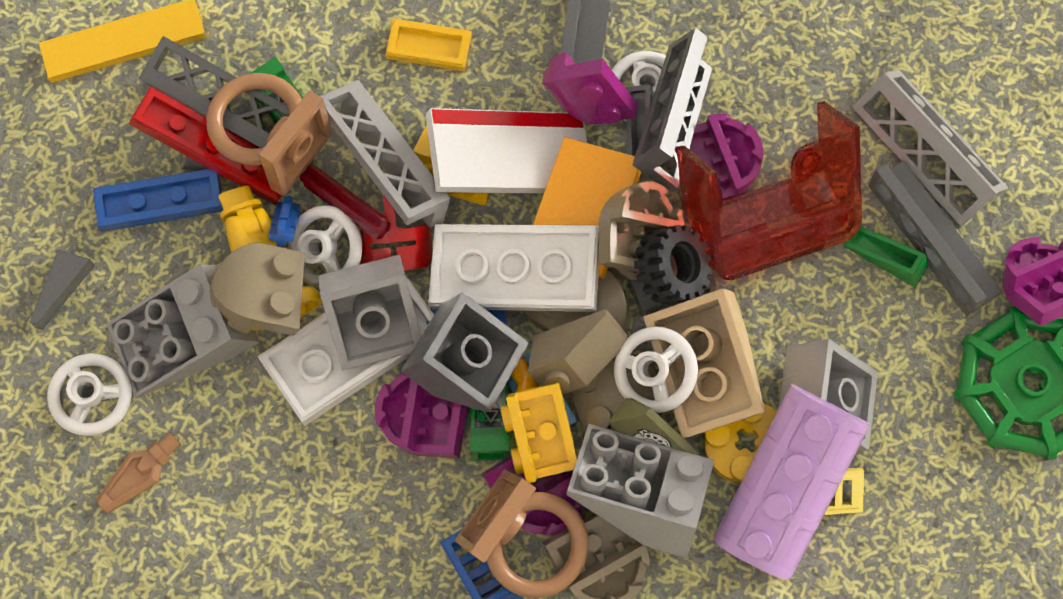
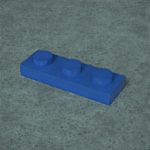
(157, 199)

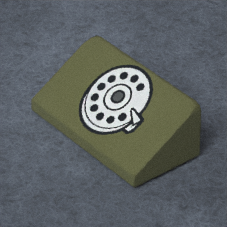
(644, 423)

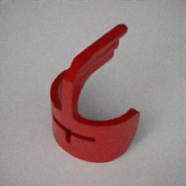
(412, 256)

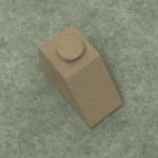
(575, 351)

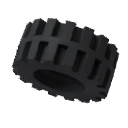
(656, 266)

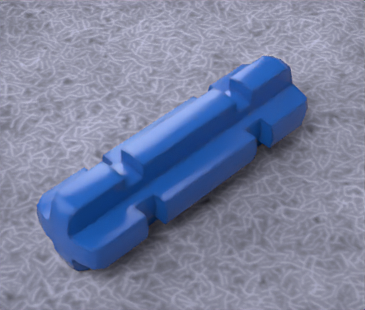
(284, 222)

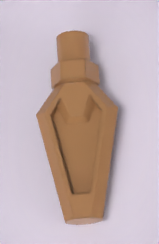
(137, 473)

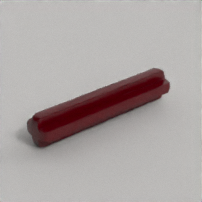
(338, 196)

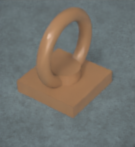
(291, 141)
(500, 519)

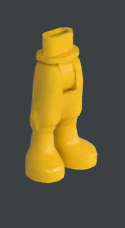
(248, 224)

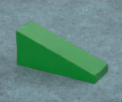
(889, 255)

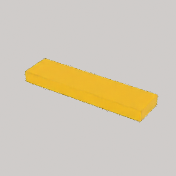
(120, 40)

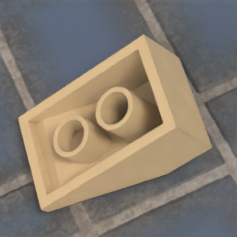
(726, 376)

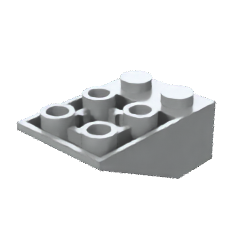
(175, 333)
(641, 488)

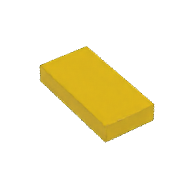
(428, 44)

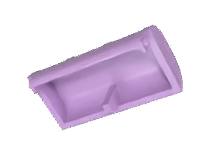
(790, 483)

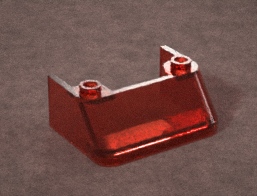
(784, 219)

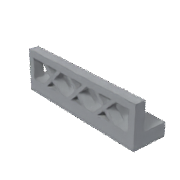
(940, 135)
(388, 148)

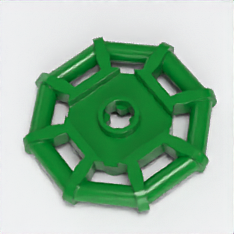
(1007, 386)

